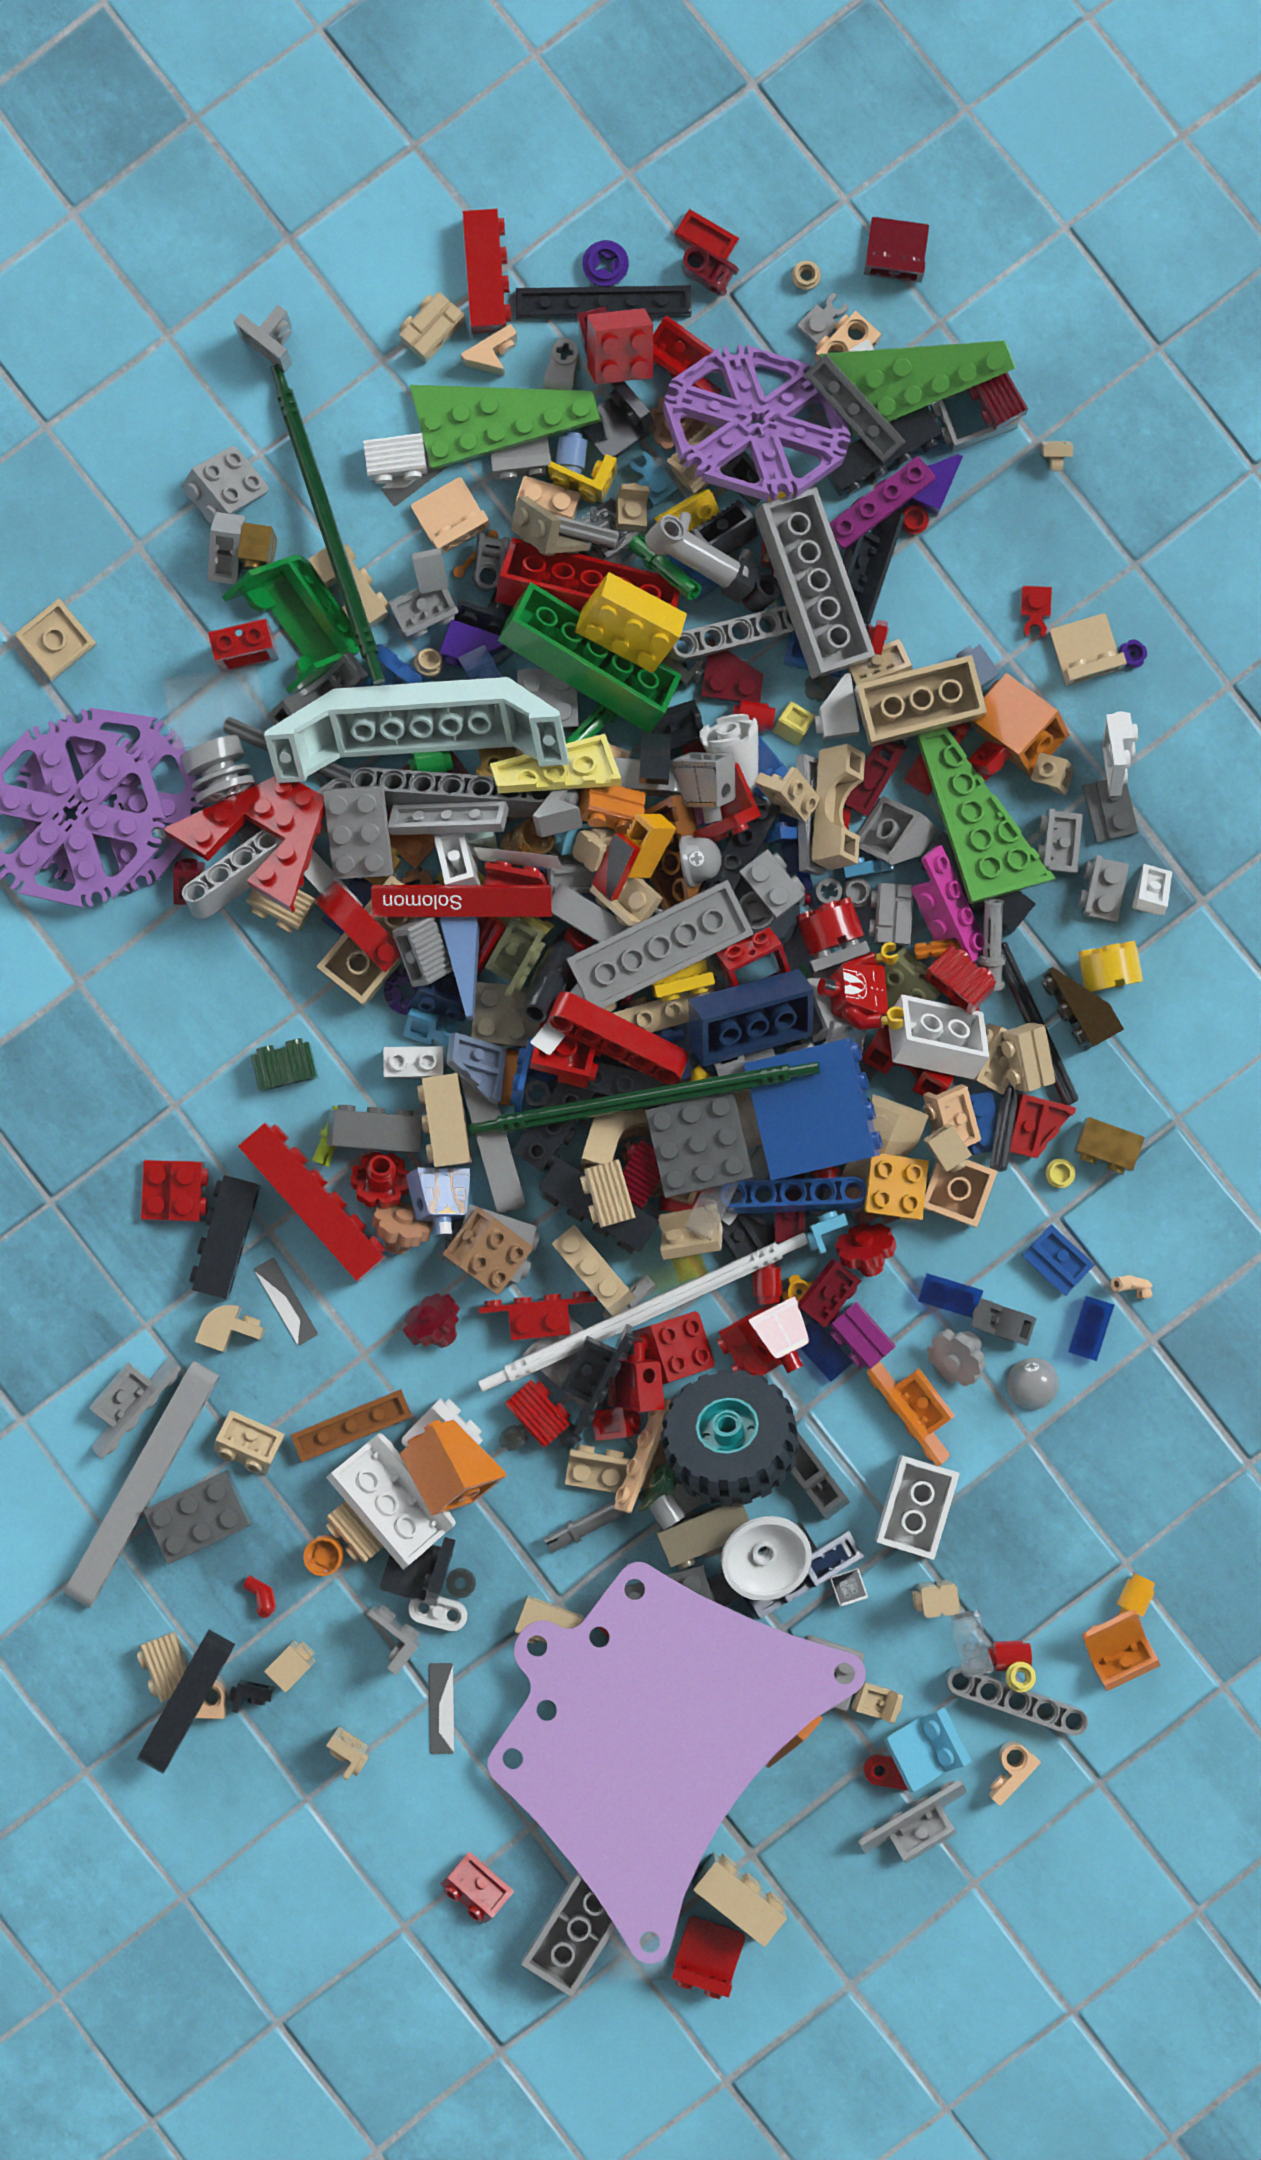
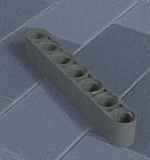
(438, 786)

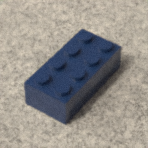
(751, 1017)

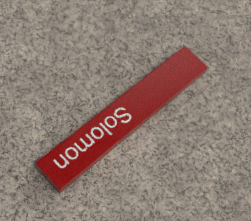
(461, 900)

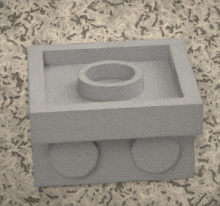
(269, 336)

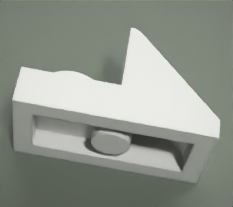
(1152, 890)

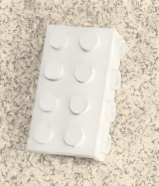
(388, 1501)

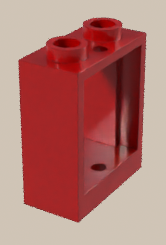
(249, 649)
(751, 950)

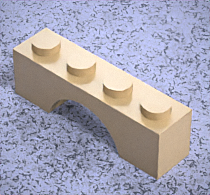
(838, 774)

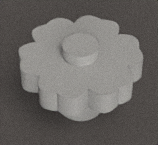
(957, 1356)

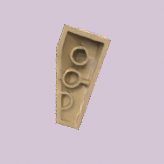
(900, 1133)

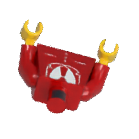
(860, 991)

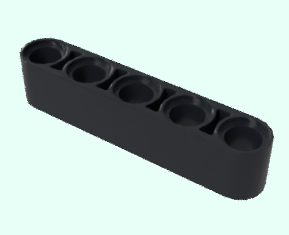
(186, 1701)

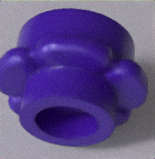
(1140, 653)

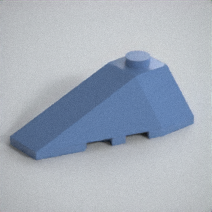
(463, 948)

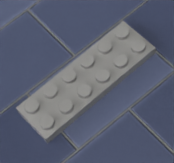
(660, 945)

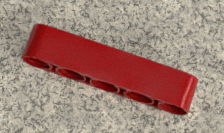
(618, 1038)

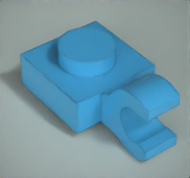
(425, 1027)

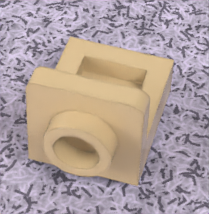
(877, 1702)

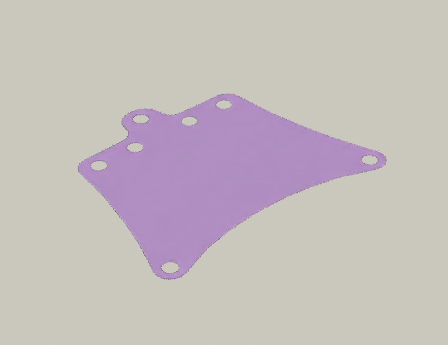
(656, 1737)

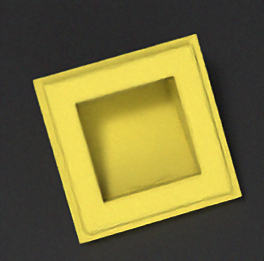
(793, 723)

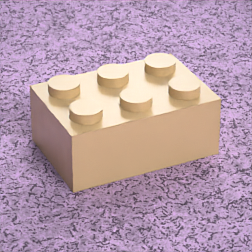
(445, 1121)
(740, 1898)

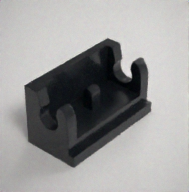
(682, 722)

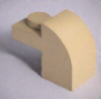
(220, 1324)

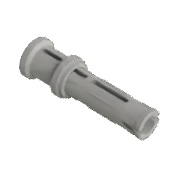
(992, 957)

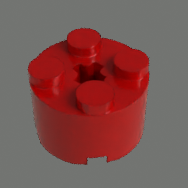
(829, 926)

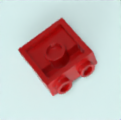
(569, 1061)
(174, 1190)
(743, 1354)

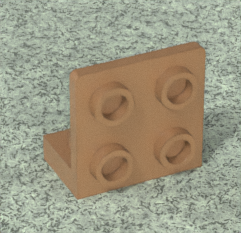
(488, 1250)

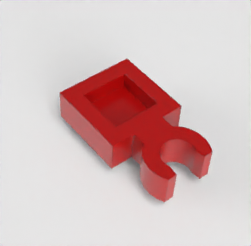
(1035, 605)

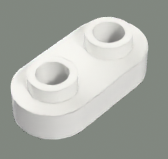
(437, 1615)

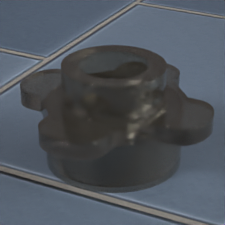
(513, 1437)

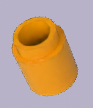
(1136, 1595)

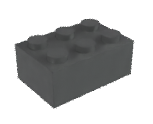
(198, 1517)

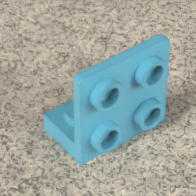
(926, 1749)

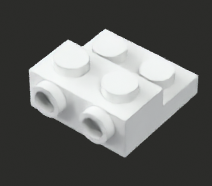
(1118, 749)

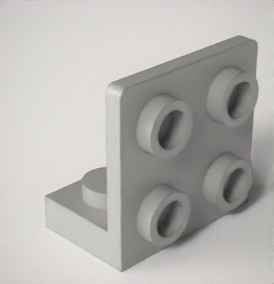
(405, 1633)

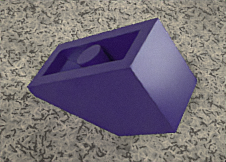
(933, 495)
(465, 638)

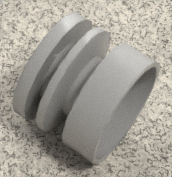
(216, 765)

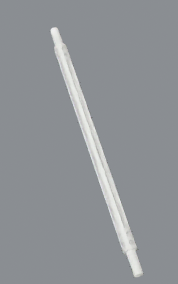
(644, 1311)

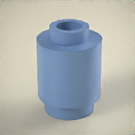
(572, 451)

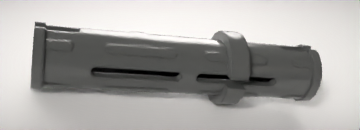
(582, 1527)

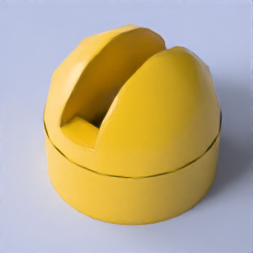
(699, 1073)

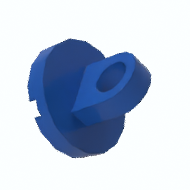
(394, 669)

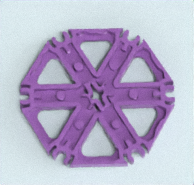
(749, 404)
(128, 793)
(97, 820)

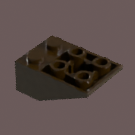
(1086, 1012)

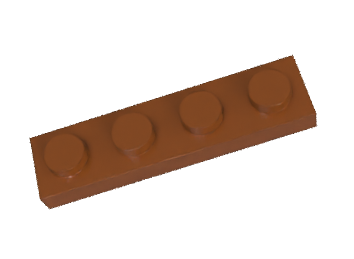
(351, 1425)

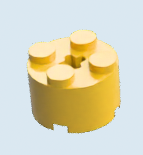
(1110, 966)

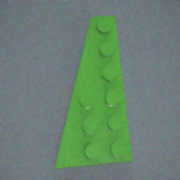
(917, 376)
(479, 421)
(981, 832)

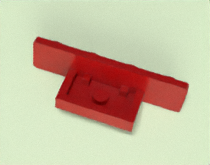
(678, 350)
(538, 1318)

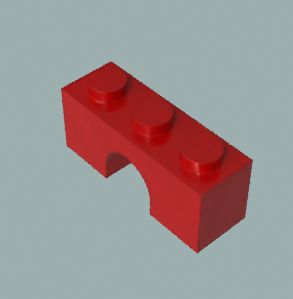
(880, 1057)

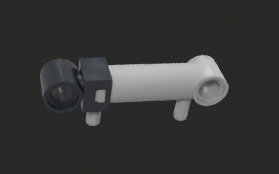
(737, 578)

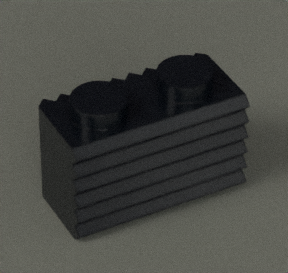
(729, 528)

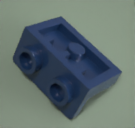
(440, 998)

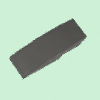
(817, 1481)

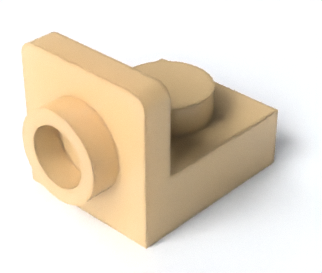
(632, 507)
(1053, 772)

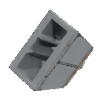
(706, 781)

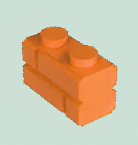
(610, 806)

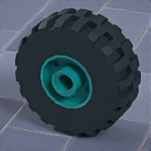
(730, 1437)

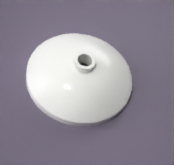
(772, 1571)

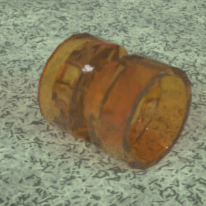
(525, 839)

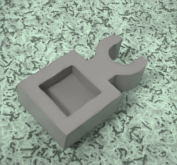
(821, 321)

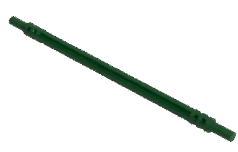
(327, 524)
(645, 1098)

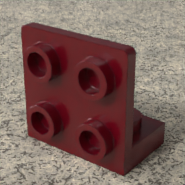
(896, 249)

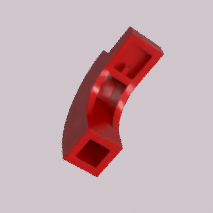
(359, 925)

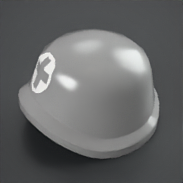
(699, 859)
(1032, 1383)

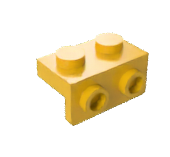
(700, 507)
(692, 978)

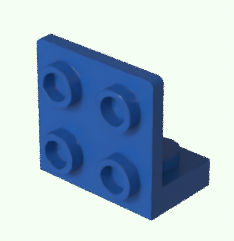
(522, 1074)

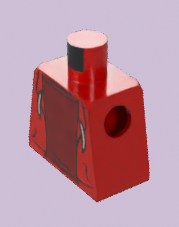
(637, 1383)

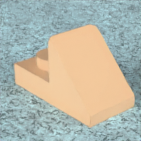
(483, 355)

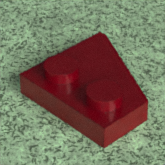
(730, 678)

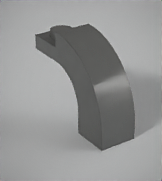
(343, 674)

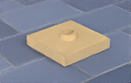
(55, 639)

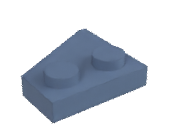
(478, 1064)

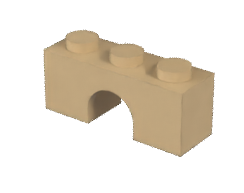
(374, 604)
(593, 1270)

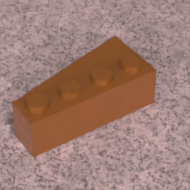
(668, 874)

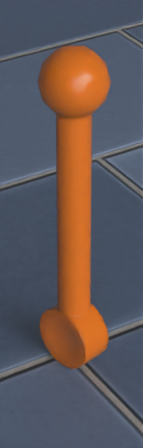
(459, 571)

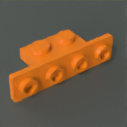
(917, 1406)

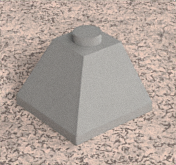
(896, 832)

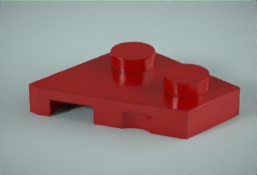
(1037, 1124)

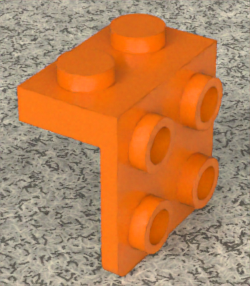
(1120, 1650)

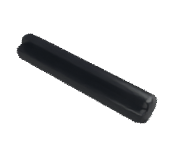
(1004, 1129)

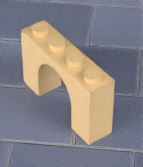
(609, 1132)

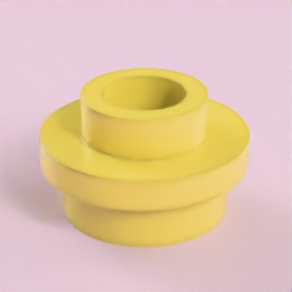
(1027, 1670)

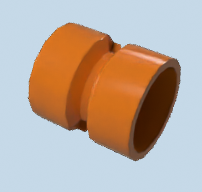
(324, 1555)

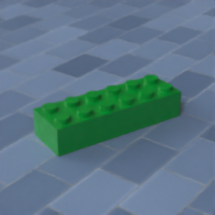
(545, 634)

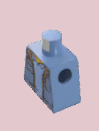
(439, 1196)

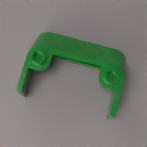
(304, 611)

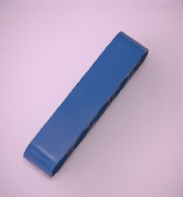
(808, 1200)

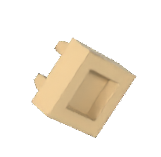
(1056, 451)

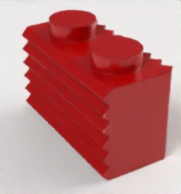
(961, 979)
(538, 1413)

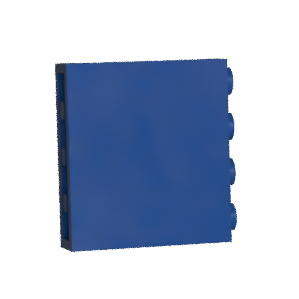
(818, 1116)

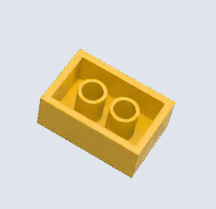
(630, 622)

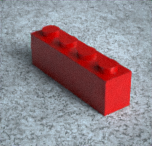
(484, 270)

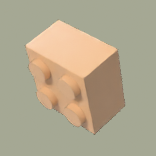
(959, 1193)

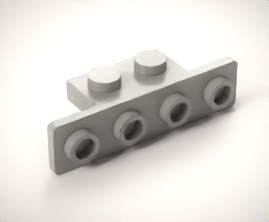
(126, 1400)
(919, 1827)

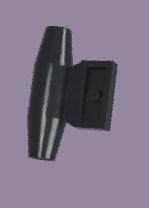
(549, 980)

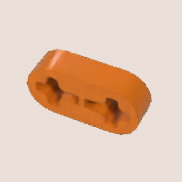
(509, 1070)

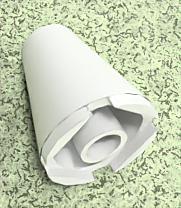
(737, 736)

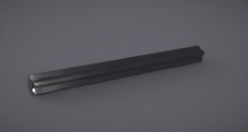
(1031, 1015)

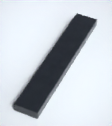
(569, 301)

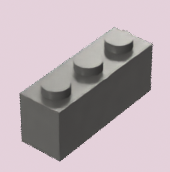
(374, 1129)

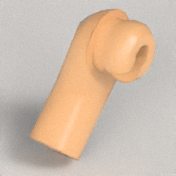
(1129, 1282)

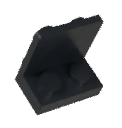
(622, 423)
(423, 1577)

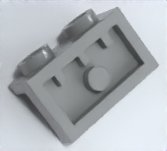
(1104, 889)

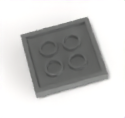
(699, 1144)

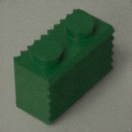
(284, 1065)

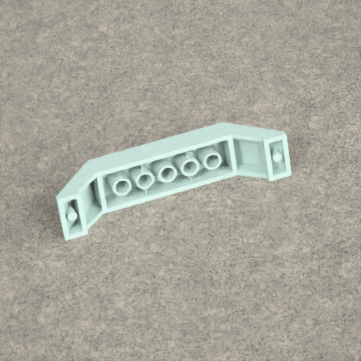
(415, 721)

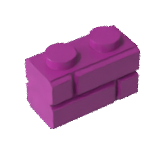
(861, 1335)

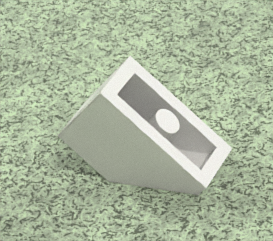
(838, 712)
(456, 859)

